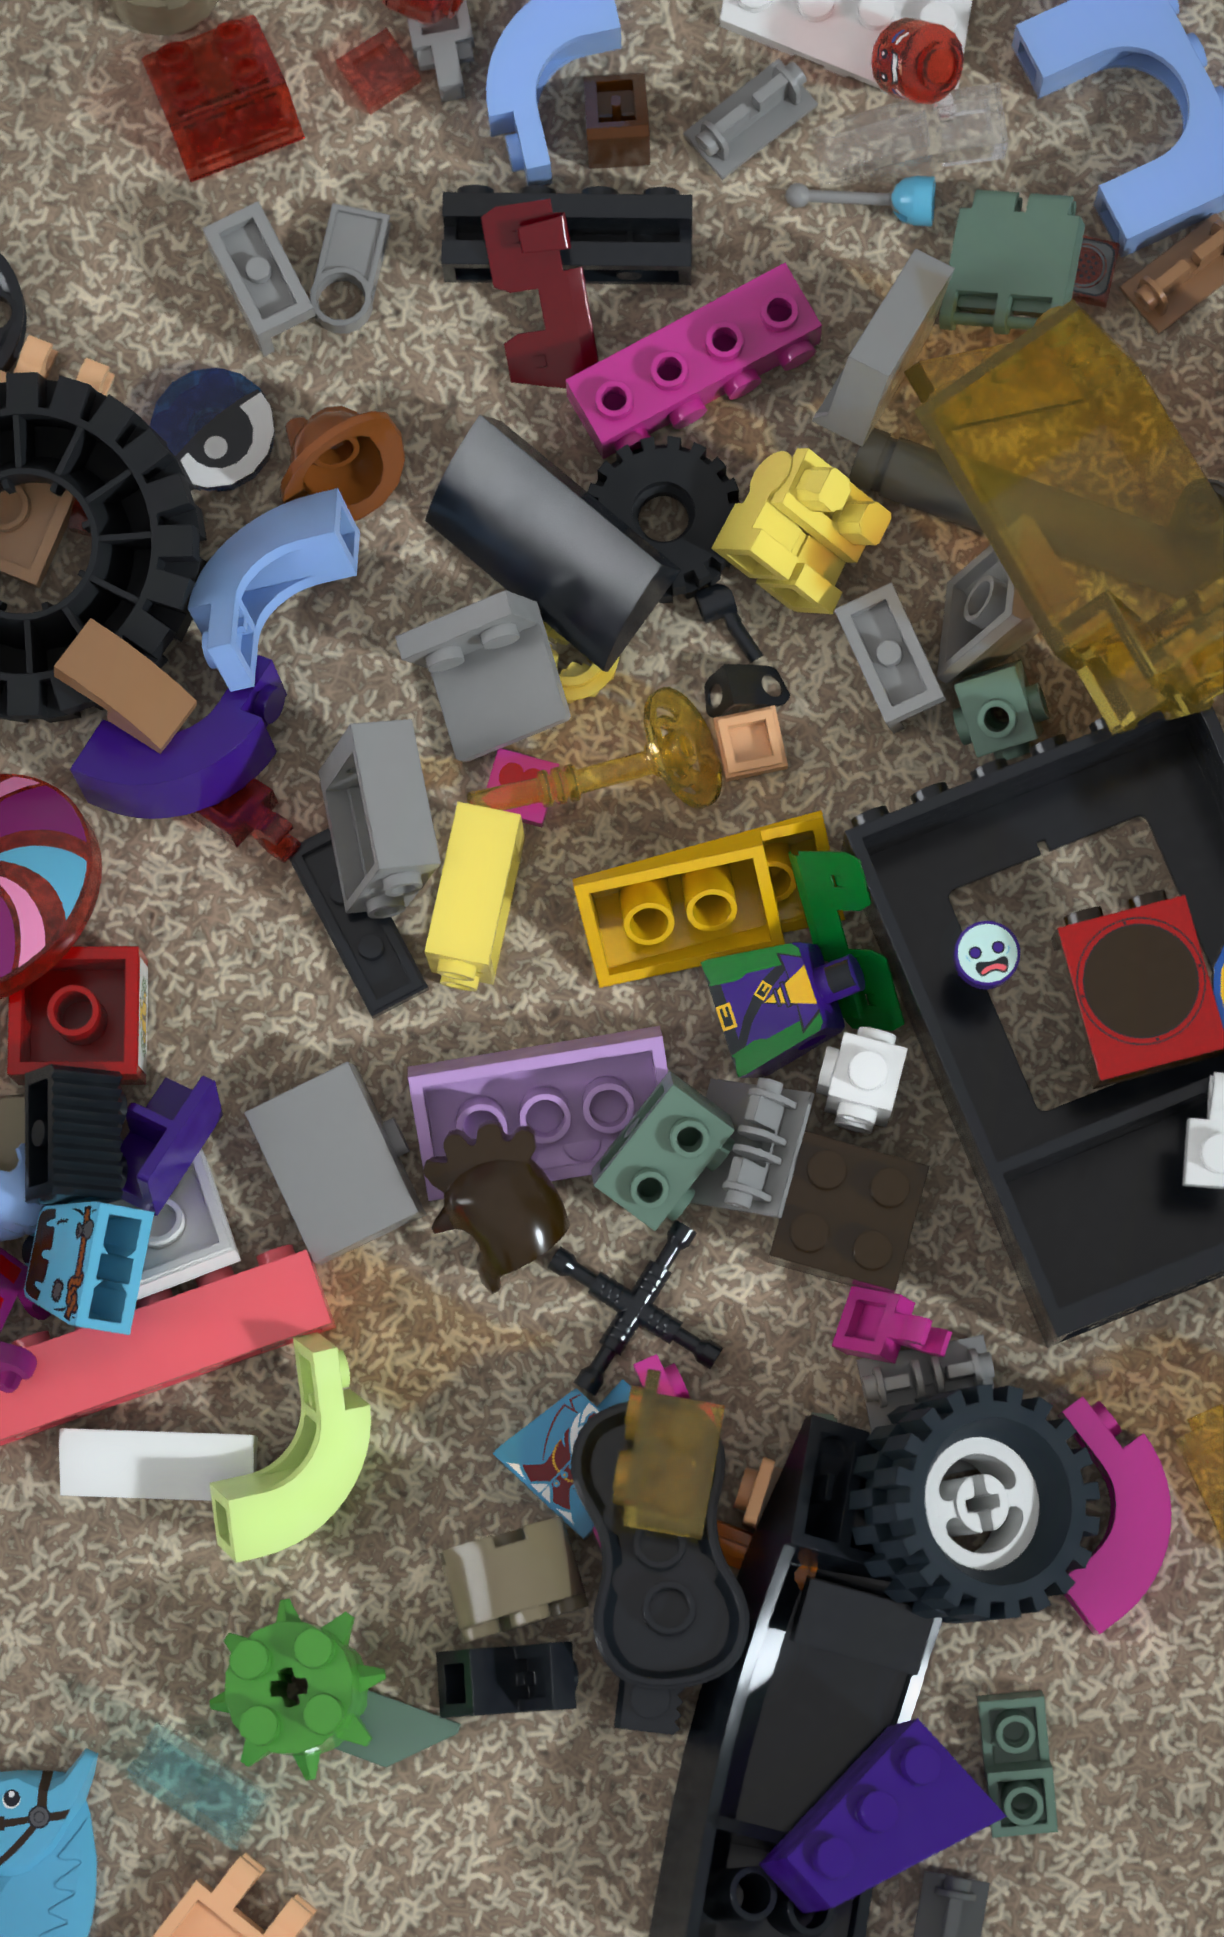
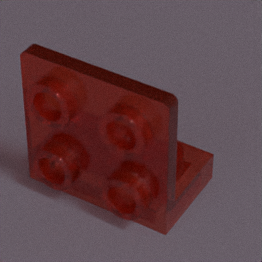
(223, 97)

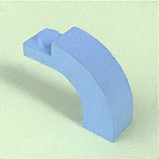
(526, 56)
(261, 568)

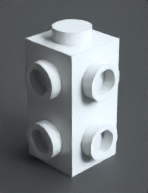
(862, 1079)

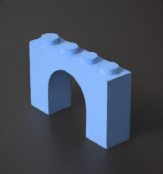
(1147, 37)

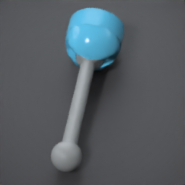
(911, 199)

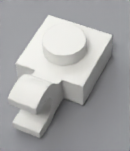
(1206, 1141)

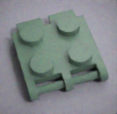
(1011, 260)

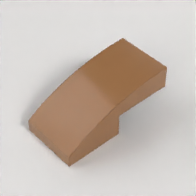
(126, 684)

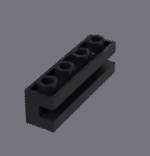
(610, 233)

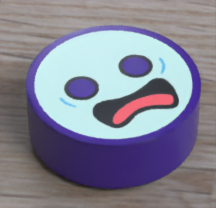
(986, 955)

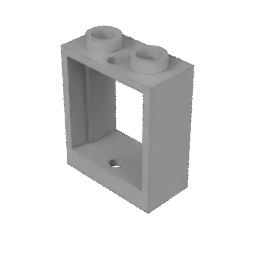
(379, 817)

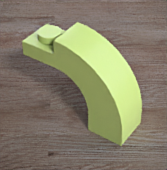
(314, 1474)

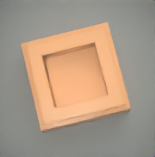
(750, 743)

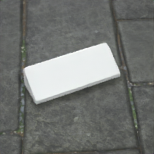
(151, 1463)

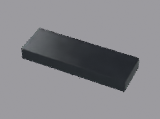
(368, 946)

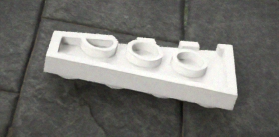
(836, 31)

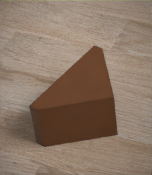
(617, 121)

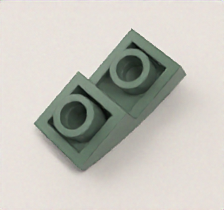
(1018, 1762)

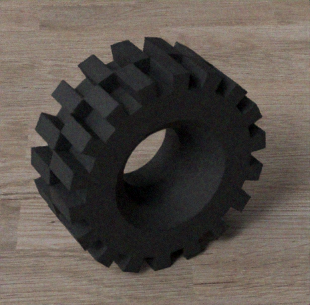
(691, 480)

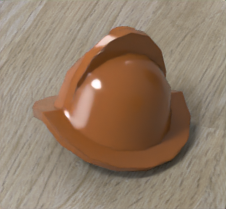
(346, 452)

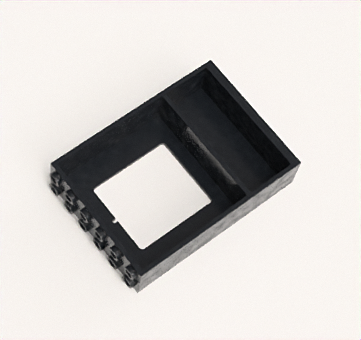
(1095, 1185)

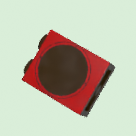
(1140, 988)

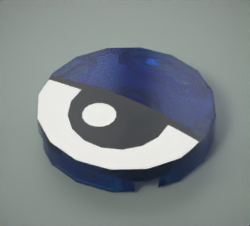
(216, 427)

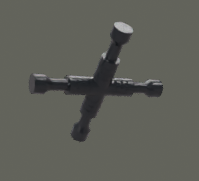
(635, 1307)

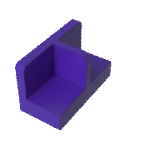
(167, 1139)

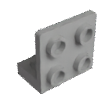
(490, 673)

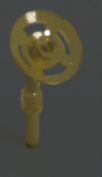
(663, 755)

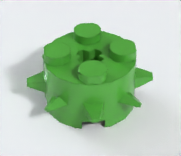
(259, 1682)

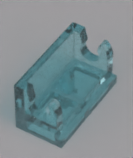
(198, 1785)

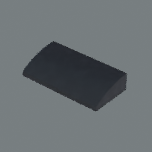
(549, 541)

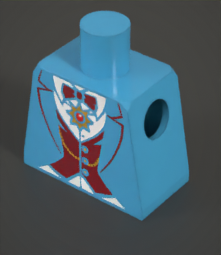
(544, 1449)

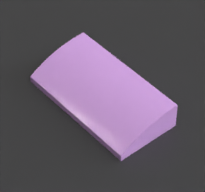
(566, 1091)

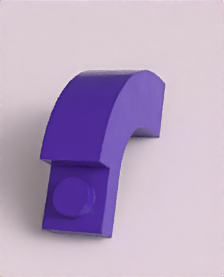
(196, 766)

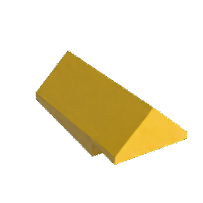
(697, 901)

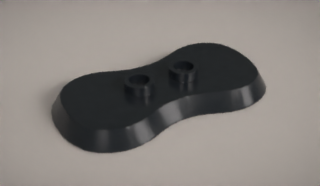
(664, 1600)

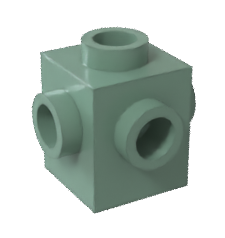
(1004, 688)

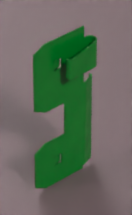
(821, 904)

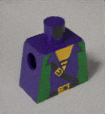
(779, 1002)

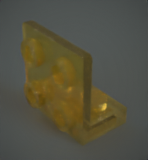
(672, 1460)

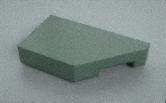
(397, 1731)

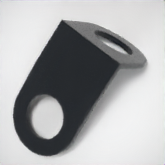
(743, 686)

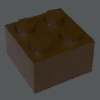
(848, 1214)

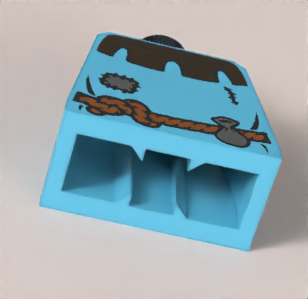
(88, 1263)

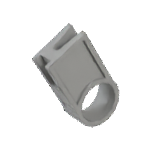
(351, 253)

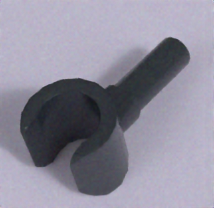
(718, 603)

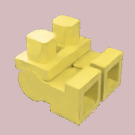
(800, 530)

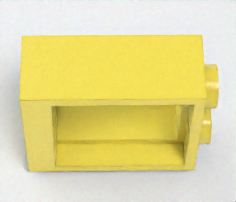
(474, 896)

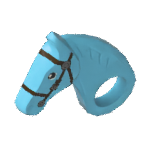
(47, 1851)

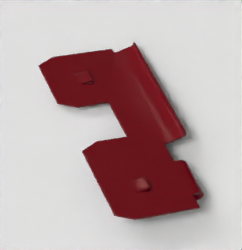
(536, 263)

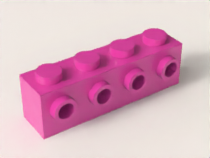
(695, 362)

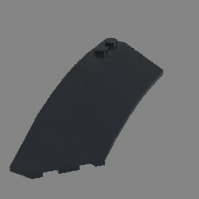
(782, 1717)

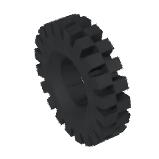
(139, 525)

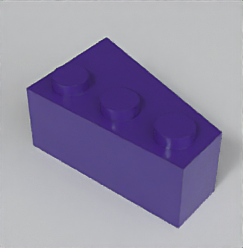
(879, 1819)

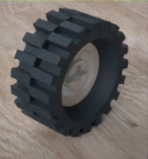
(1025, 1496)

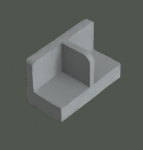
(258, 274)
(890, 655)

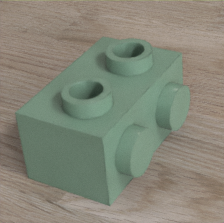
(664, 1152)

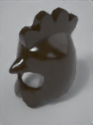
(497, 1198)

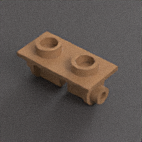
(1180, 276)

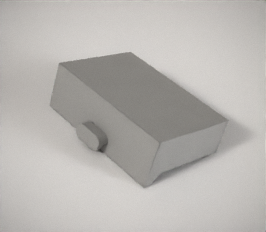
(886, 349)
(336, 1162)

